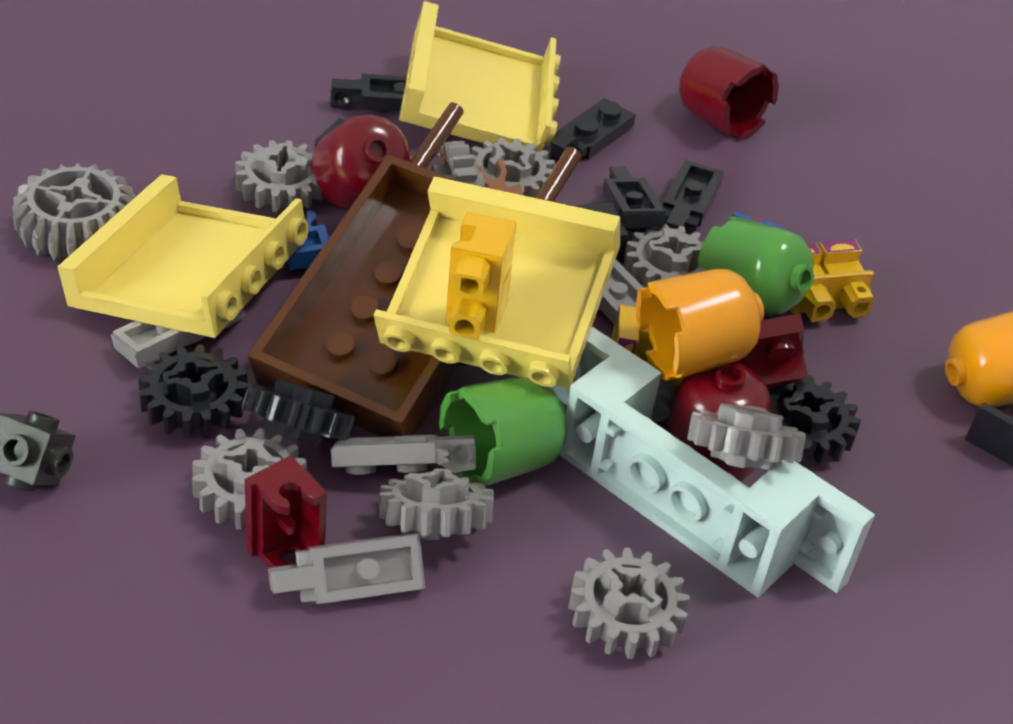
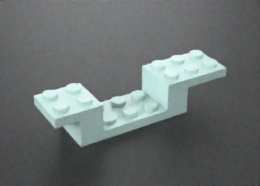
(736, 528)

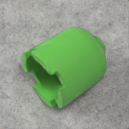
(768, 258)
(513, 423)

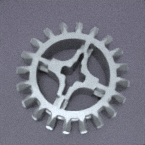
(67, 207)

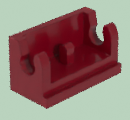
(283, 512)

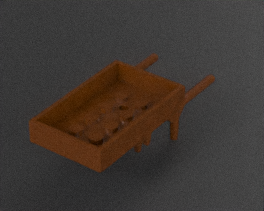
(327, 323)

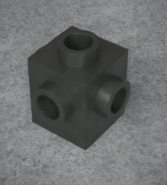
(33, 450)

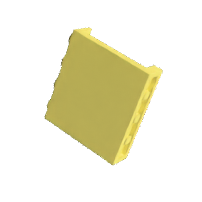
(496, 85)
(179, 260)
(554, 290)

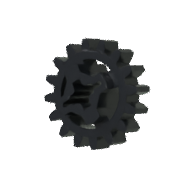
(193, 390)
(298, 412)
(817, 413)

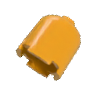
(698, 321)
(983, 361)

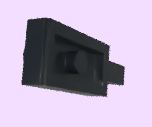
(370, 92)
(593, 130)
(691, 195)
(633, 200)

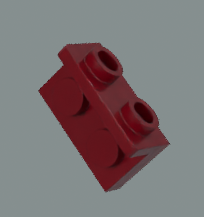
(779, 352)

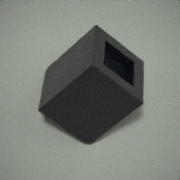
(992, 433)

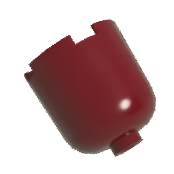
(728, 90)
(352, 154)
(706, 391)

